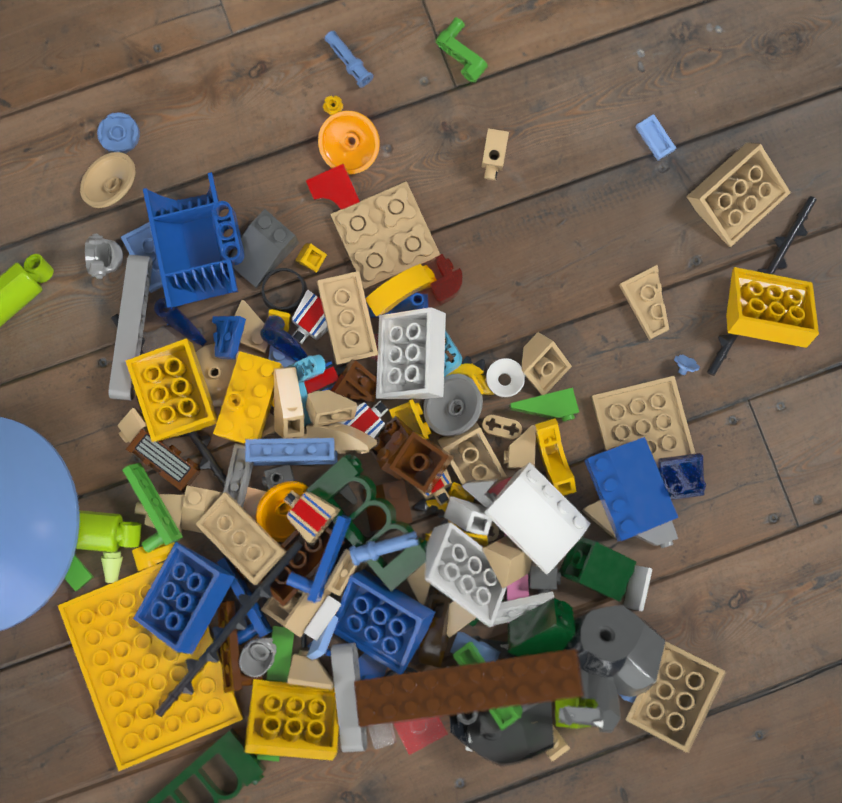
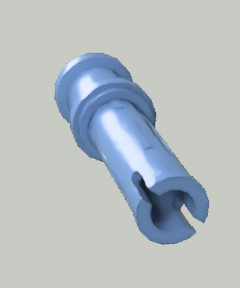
(354, 65)
(374, 550)

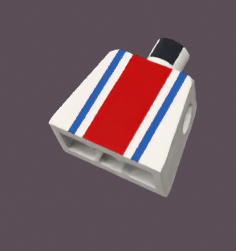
(309, 318)
(368, 419)

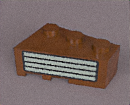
(164, 460)

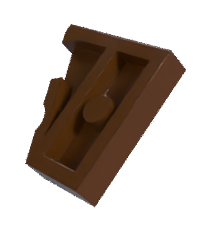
(356, 383)

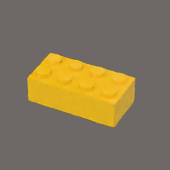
(256, 381)

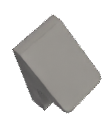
(479, 490)

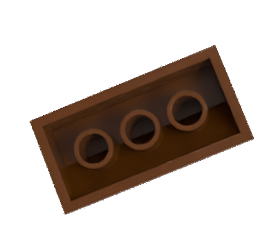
(304, 563)

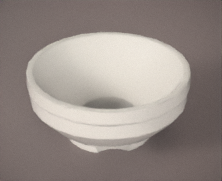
(508, 367)

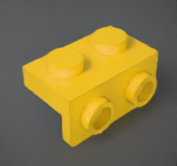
(410, 415)

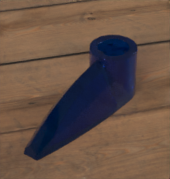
(179, 322)
(276, 336)

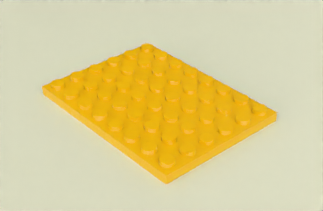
(135, 670)

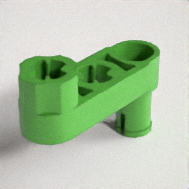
(473, 63)

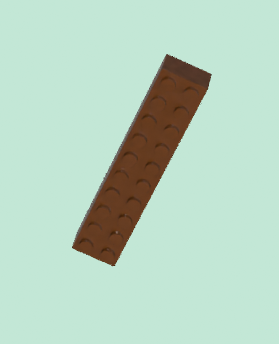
(469, 688)

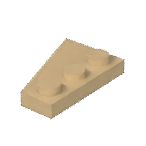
(646, 301)

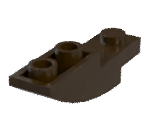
(435, 640)

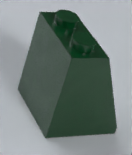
(598, 568)
(542, 629)

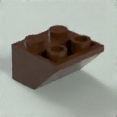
(390, 443)

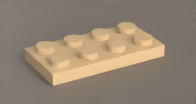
(347, 317)
(240, 538)

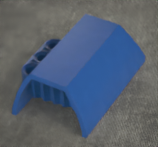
(193, 245)

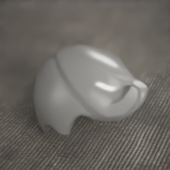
(257, 656)

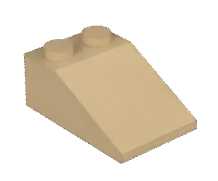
(473, 456)

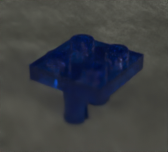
(683, 475)

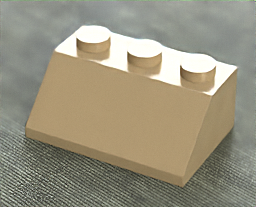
(297, 612)

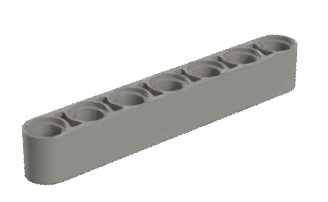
(130, 325)

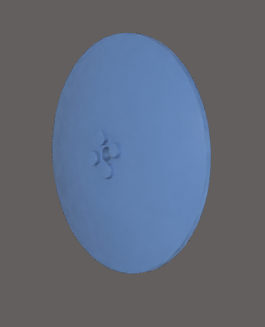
(35, 521)

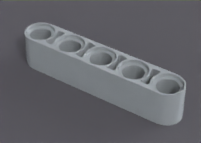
(345, 672)

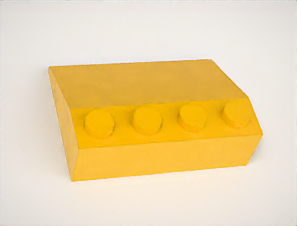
(771, 308)
(172, 391)
(292, 721)

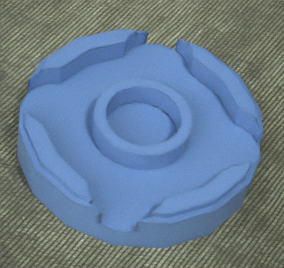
(118, 133)

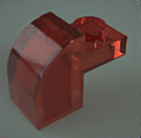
(450, 284)

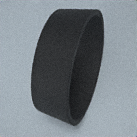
(292, 308)

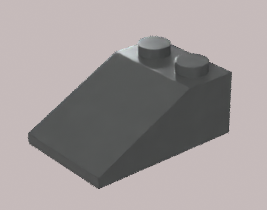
(265, 247)

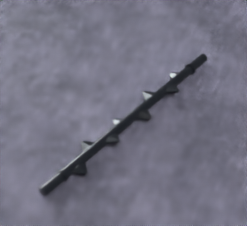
(777, 262)
(200, 442)
(221, 634)

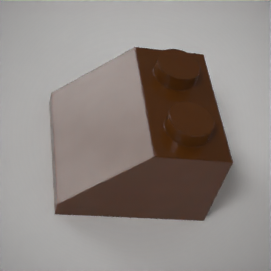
(421, 462)
(396, 494)

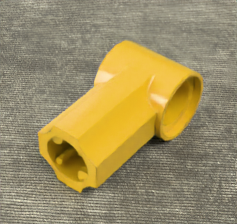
(146, 560)

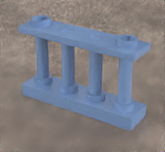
(291, 451)

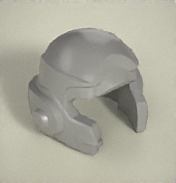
(102, 256)

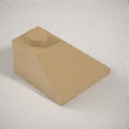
(543, 363)
(195, 505)
(309, 672)

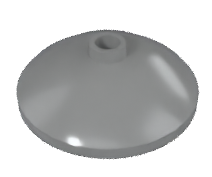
(443, 412)

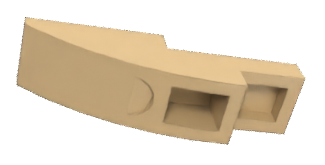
(345, 437)

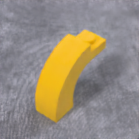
(399, 288)
(553, 457)

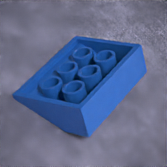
(631, 489)
(183, 598)
(382, 621)

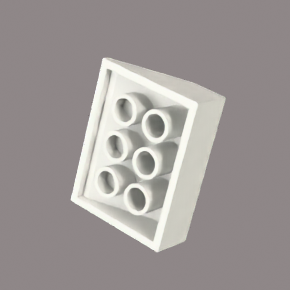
(411, 355)
(537, 517)
(463, 572)

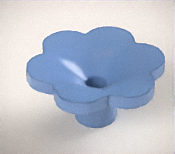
(686, 364)

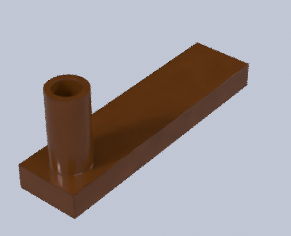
(232, 677)

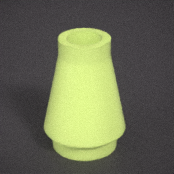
(111, 565)

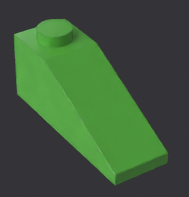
(552, 405)

